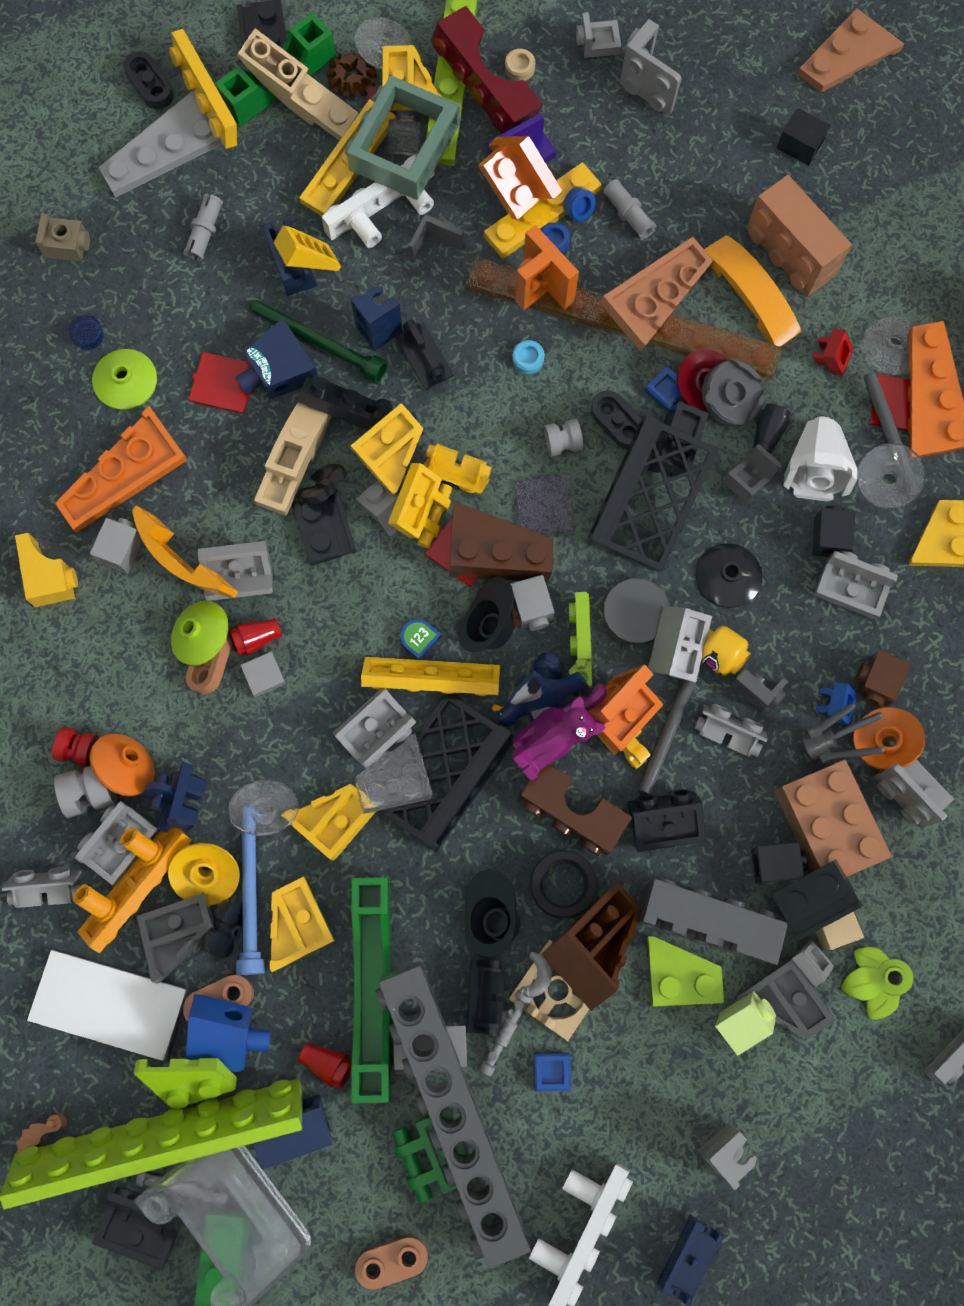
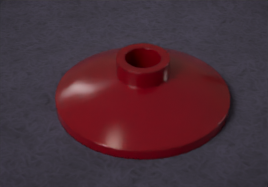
(691, 369)

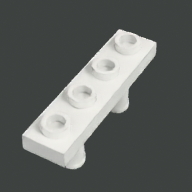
(364, 203)
(571, 1266)

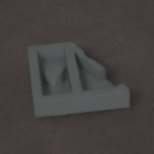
(174, 933)
(793, 1000)

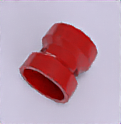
(73, 746)

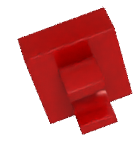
(837, 351)

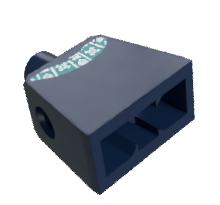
(276, 363)

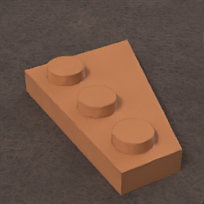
(850, 48)

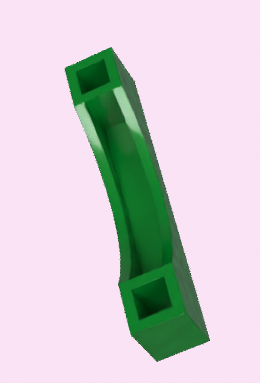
(371, 961)

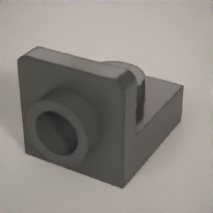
(754, 690)

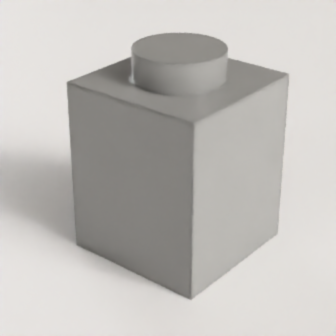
(117, 545)
(533, 603)

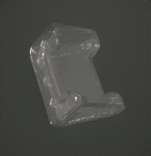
(234, 1219)

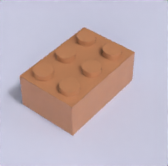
(797, 236)
(833, 820)

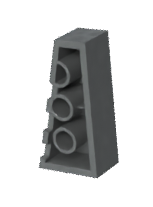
(712, 922)

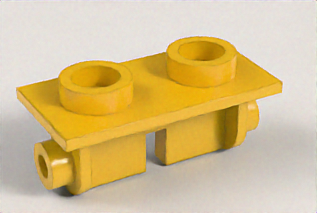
(470, 475)

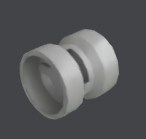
(563, 438)

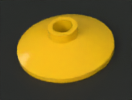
(190, 879)

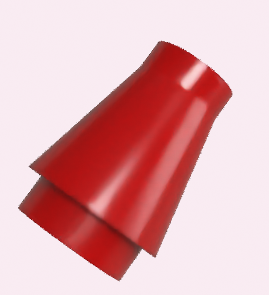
(254, 635)
(327, 1064)

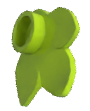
(872, 983)

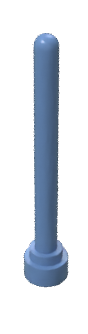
(250, 960)

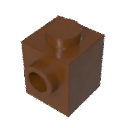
(881, 679)

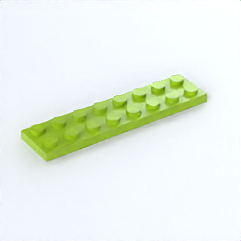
(153, 1143)

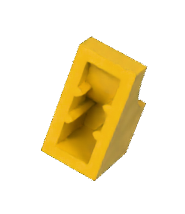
(43, 578)

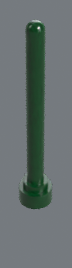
(371, 367)

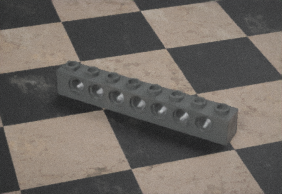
(494, 1243)

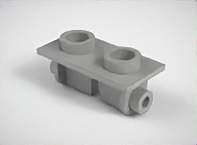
(744, 733)
(29, 886)

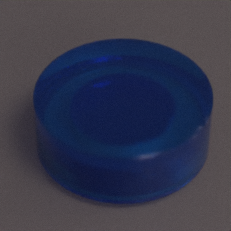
(86, 332)

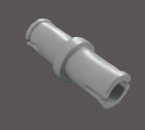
(629, 209)
(203, 227)

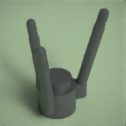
(822, 743)

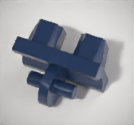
(181, 785)

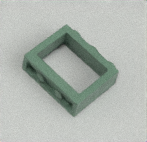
(389, 174)

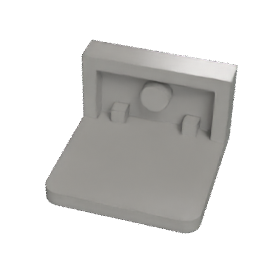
(647, 75)

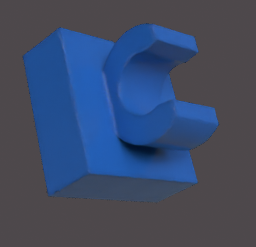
(840, 697)

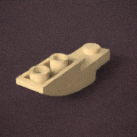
(294, 87)
(290, 458)

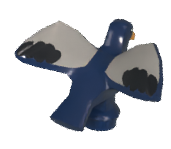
(540, 690)

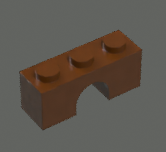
(598, 829)

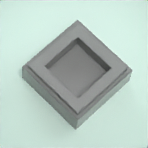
(263, 674)
(813, 962)

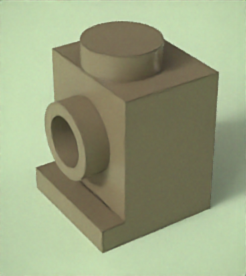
(62, 238)

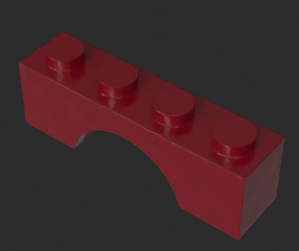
(503, 100)

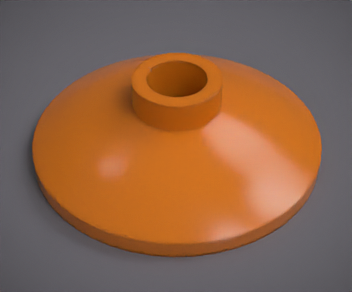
(895, 726)
(121, 764)

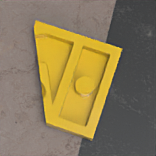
(406, 65)
(389, 447)
(942, 537)

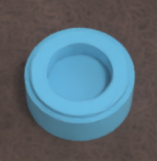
(528, 357)

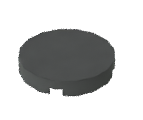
(732, 393)
(634, 611)

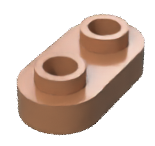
(207, 677)
(220, 991)
(389, 1259)

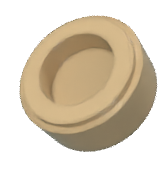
(519, 64)

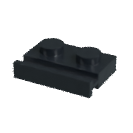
(266, 18)
(324, 529)
(817, 899)

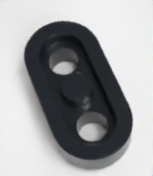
(150, 81)
(619, 420)

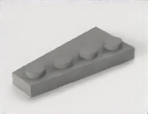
(162, 146)

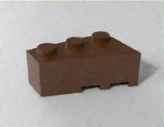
(493, 548)
(595, 946)

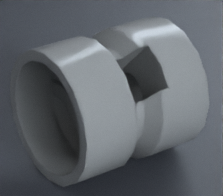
(80, 791)

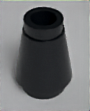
(771, 426)

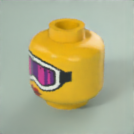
(725, 651)

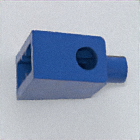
(223, 1032)

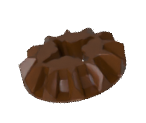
(355, 84)

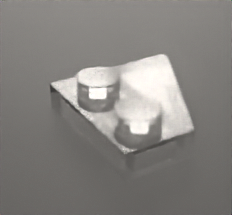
(395, 779)

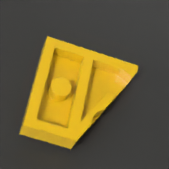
(332, 821)
(296, 924)

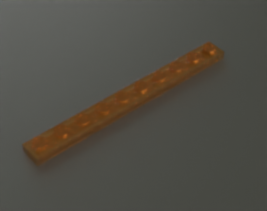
(675, 334)

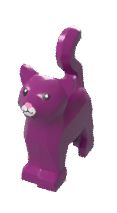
(556, 732)

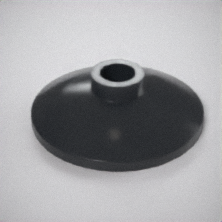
(726, 590)

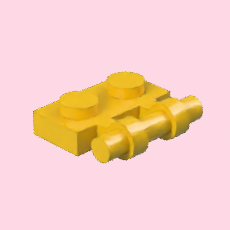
(420, 505)

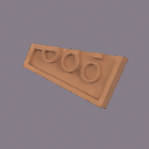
(654, 293)

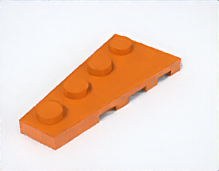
(934, 392)
(130, 466)

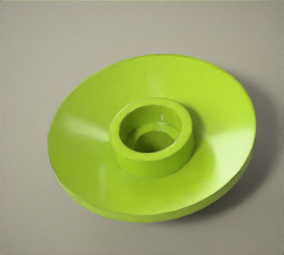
(133, 388)
(199, 633)

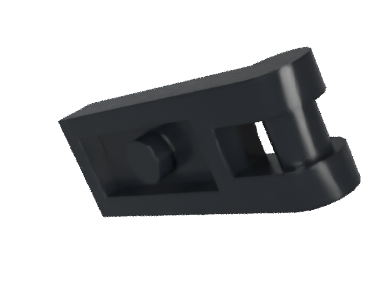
(343, 402)

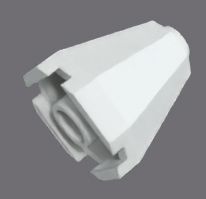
(821, 462)

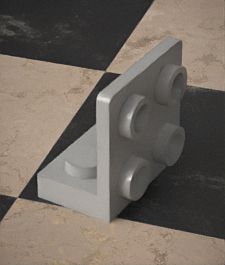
(915, 792)

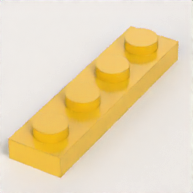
(206, 93)
(334, 175)
(509, 233)
(430, 676)

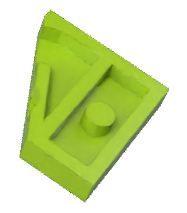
(681, 976)
(187, 1080)

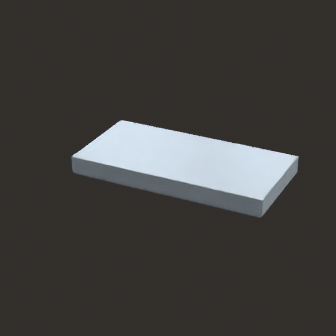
(107, 1005)

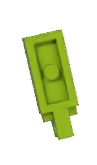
(581, 644)

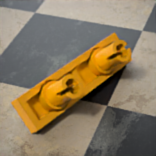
(125, 898)

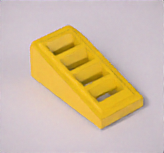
(304, 250)

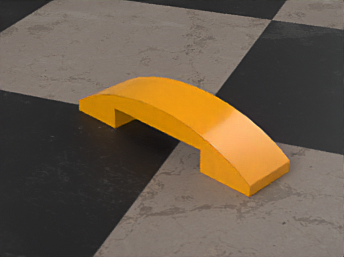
(755, 289)
(155, 537)

